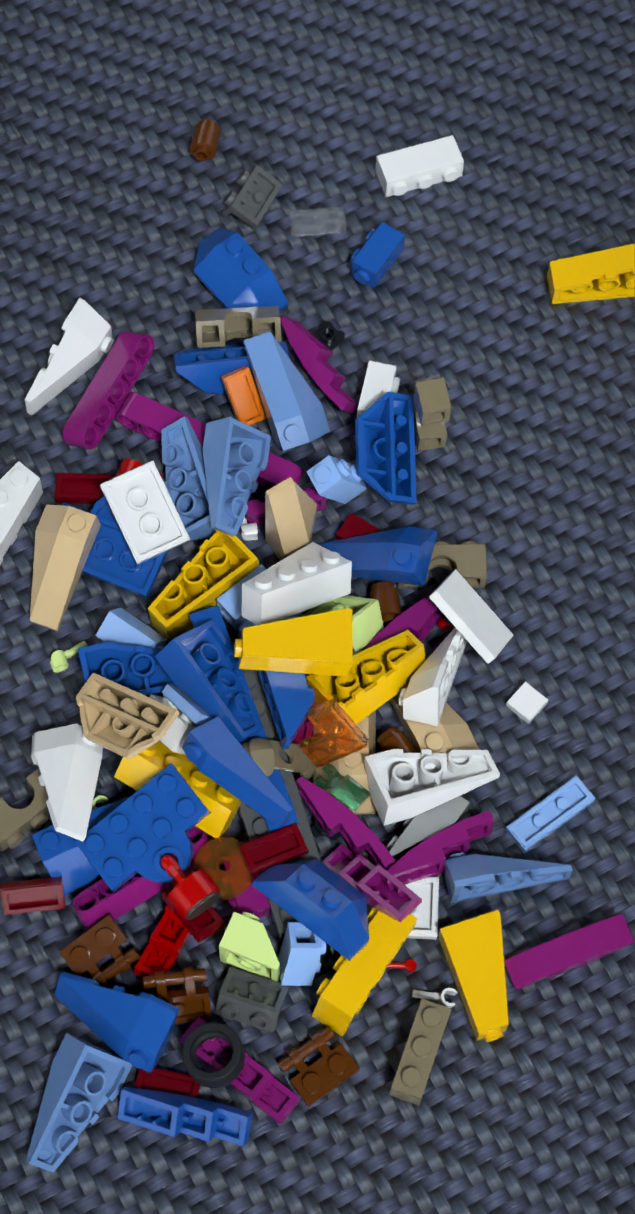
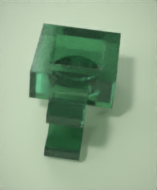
(344, 788)

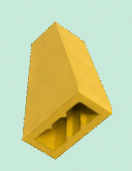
(300, 645)
(478, 969)

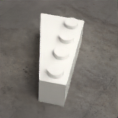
(18, 496)
(296, 584)

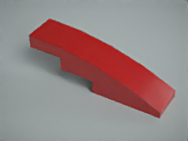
(163, 946)

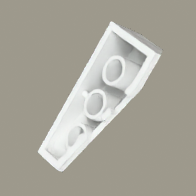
(82, 346)
(432, 682)
(70, 775)
(416, 782)

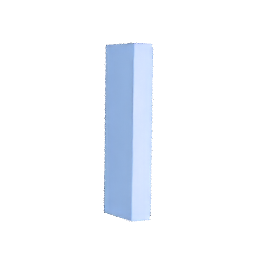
(550, 814)

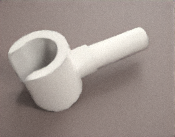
(249, 531)
(435, 996)

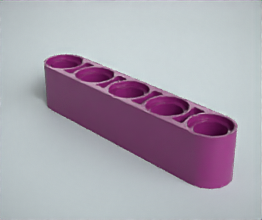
(108, 390)
(100, 900)

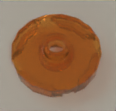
(225, 850)

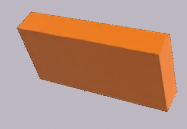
(243, 396)

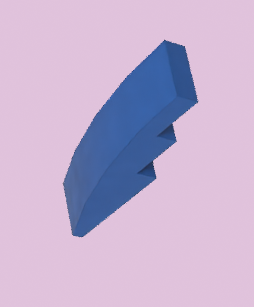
(184, 1114)

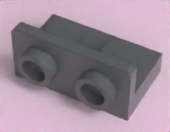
(252, 196)
(251, 999)

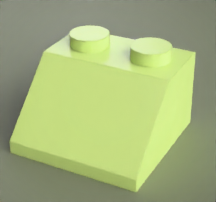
(365, 613)
(249, 947)

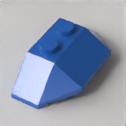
(236, 272)
(208, 364)
(388, 448)
(288, 702)
(319, 902)

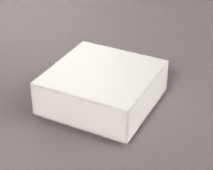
(527, 702)

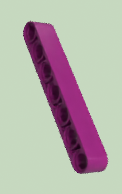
(150, 417)

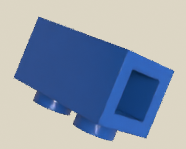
(377, 255)

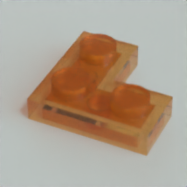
(336, 736)

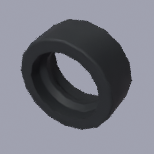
(198, 1037)

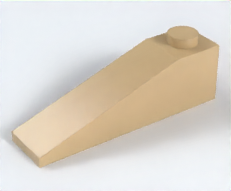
(288, 518)
(60, 553)
(449, 735)

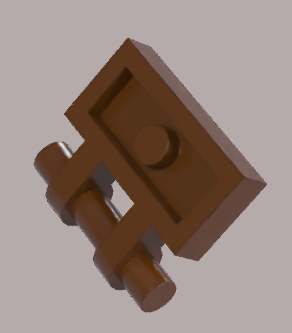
(96, 944)
(190, 1001)
(324, 1074)

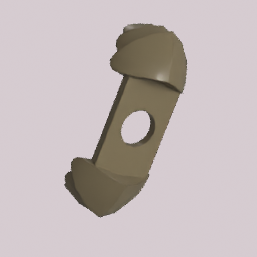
(267, 757)

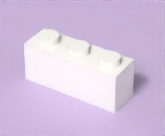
(419, 166)

